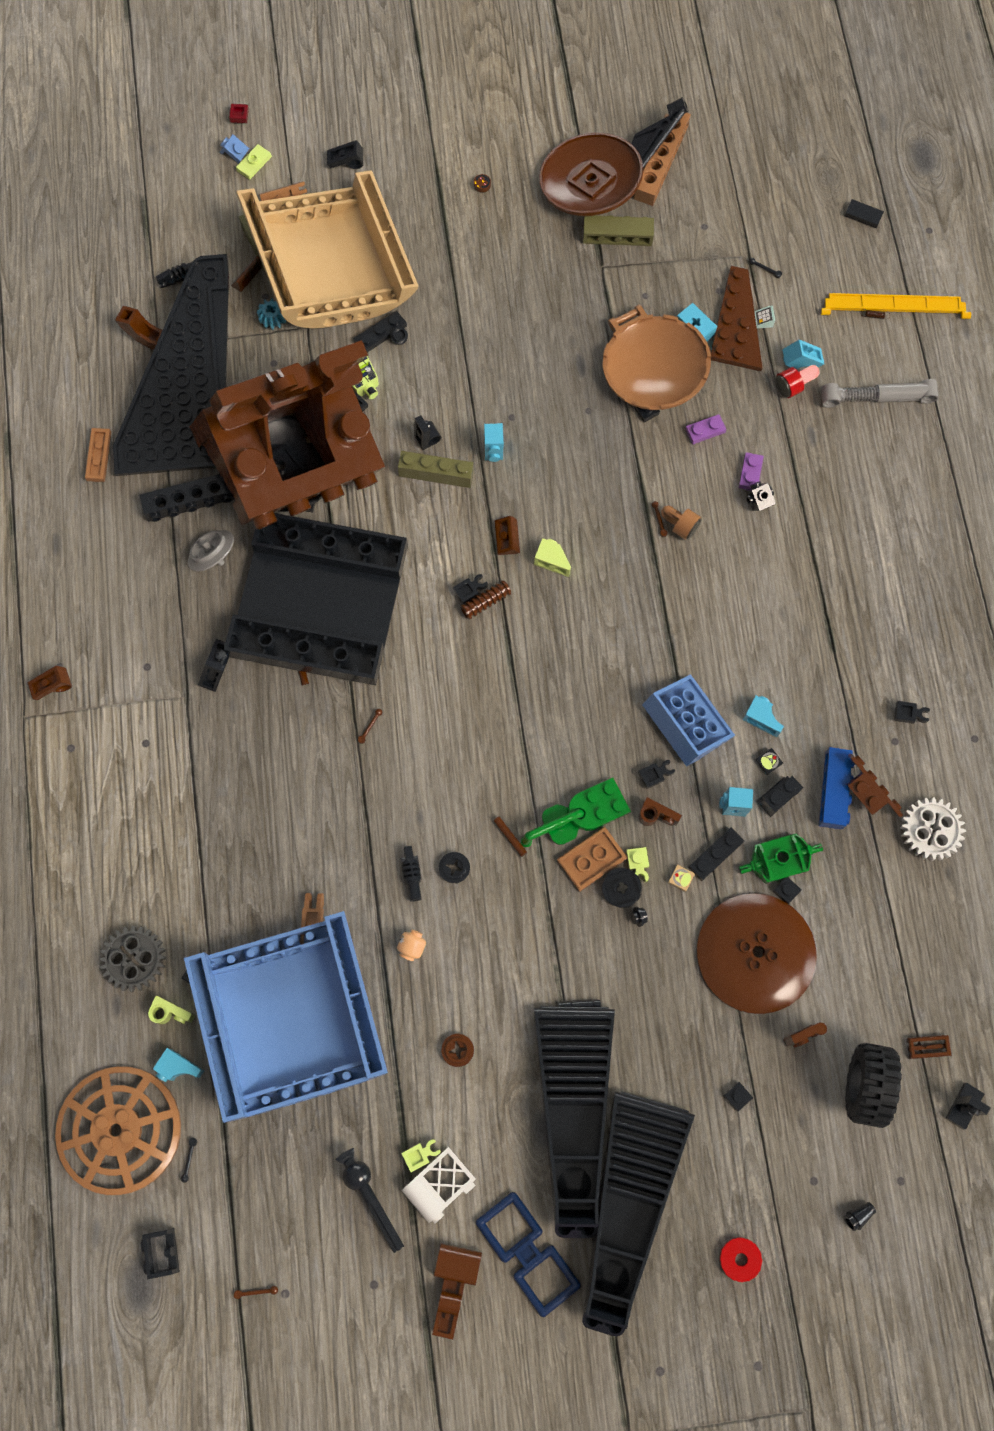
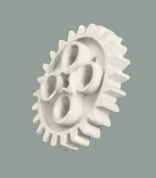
(915, 822)

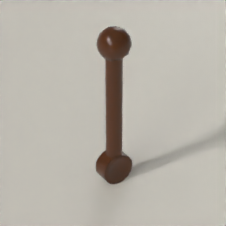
(663, 533)
(361, 739)
(238, 1293)

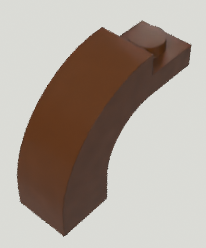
(138, 327)

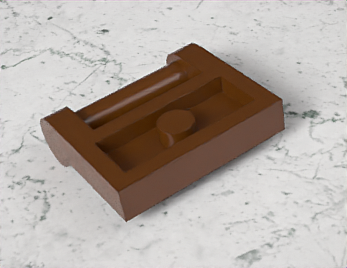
(801, 1037)

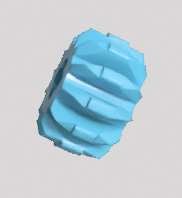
(270, 314)

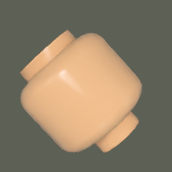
(411, 945)

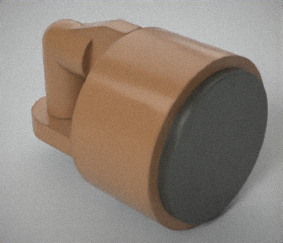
(684, 524)

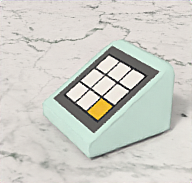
(765, 317)

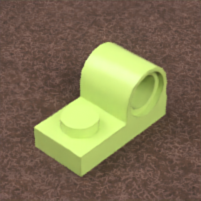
(169, 1009)

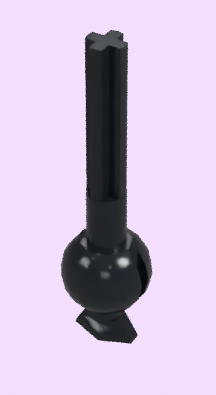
(357, 1177)

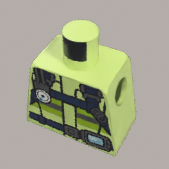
(369, 381)

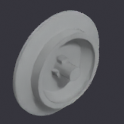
(210, 550)

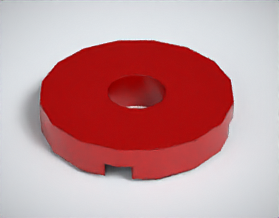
(753, 1259)

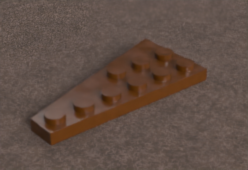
(736, 330)

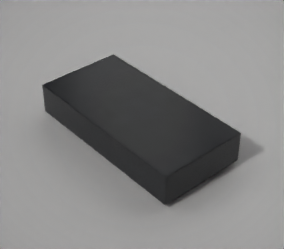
(864, 213)

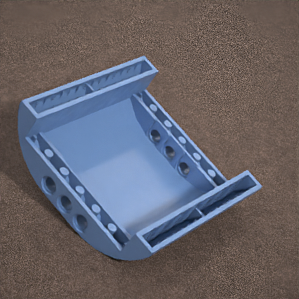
(285, 1019)

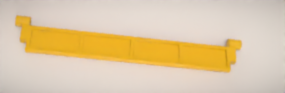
(895, 303)

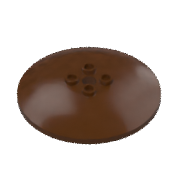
(587, 156)
(728, 958)

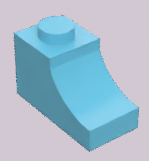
(802, 354)
(761, 716)
(173, 1065)

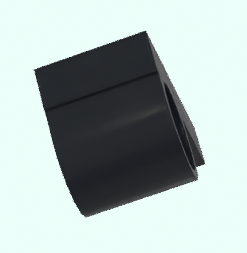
(348, 153)
(426, 433)

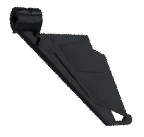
(650, 139)

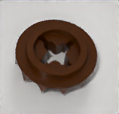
(449, 1045)

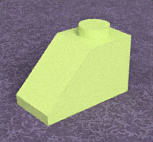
(552, 557)

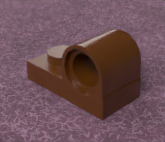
(53, 680)
(658, 810)

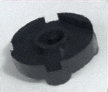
(632, 893)

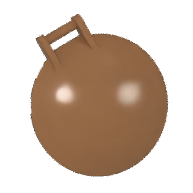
(655, 360)

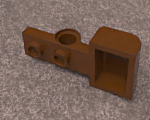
(458, 1268)

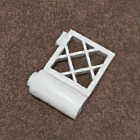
(424, 1196)

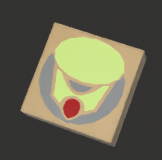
(681, 878)

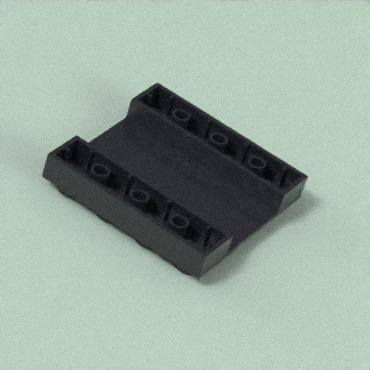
(318, 598)

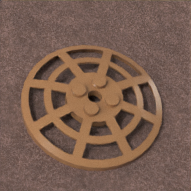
(130, 1133)

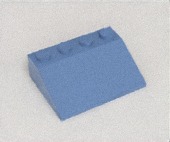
(688, 719)

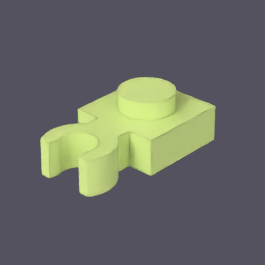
(637, 861)
(417, 1155)

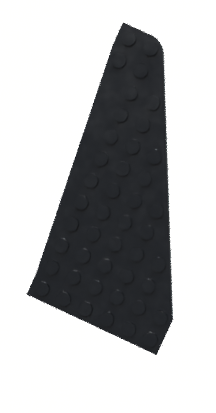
(179, 378)

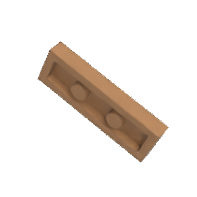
(98, 455)

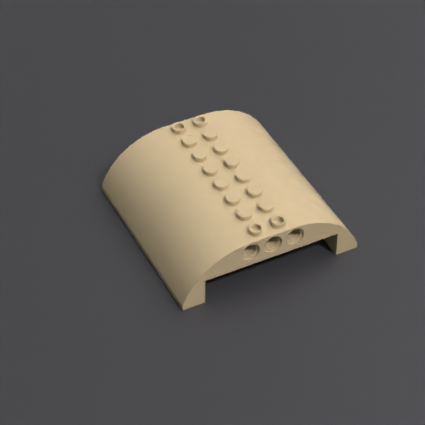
(330, 253)

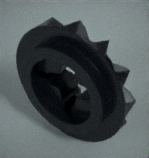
(450, 859)

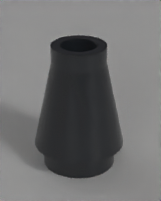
(859, 1216)

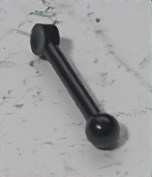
(778, 274)
(192, 1142)

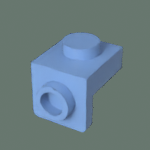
(234, 148)

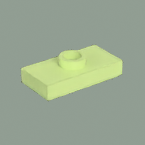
(253, 161)

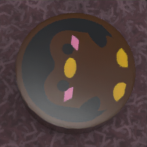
(482, 183)

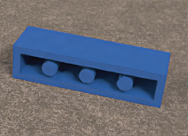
(835, 792)

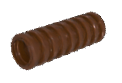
(486, 599)

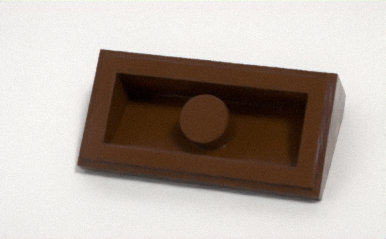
(247, 274)
(507, 536)

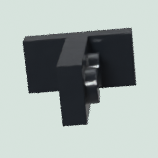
(214, 667)
(966, 1105)

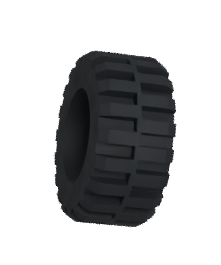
(873, 1085)

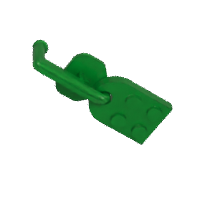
(598, 806)

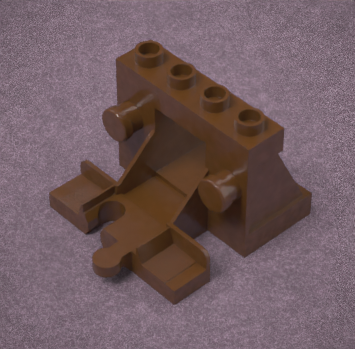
(328, 411)

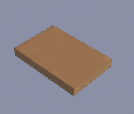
(592, 859)

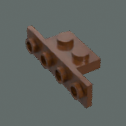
(868, 791)

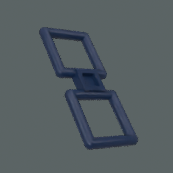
(528, 1254)

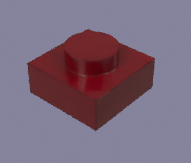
(239, 113)

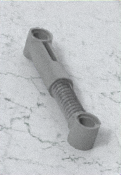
(924, 391)

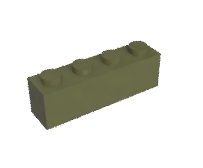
(618, 230)
(436, 469)

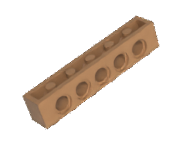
(660, 163)

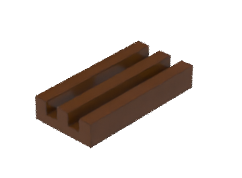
(911, 1048)

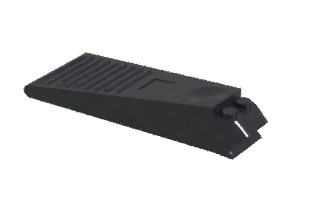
(574, 1077)
(636, 1181)

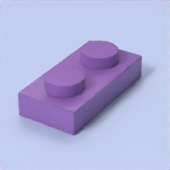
(705, 429)
(751, 470)

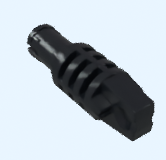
(171, 276)
(411, 873)

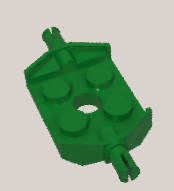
(769, 868)

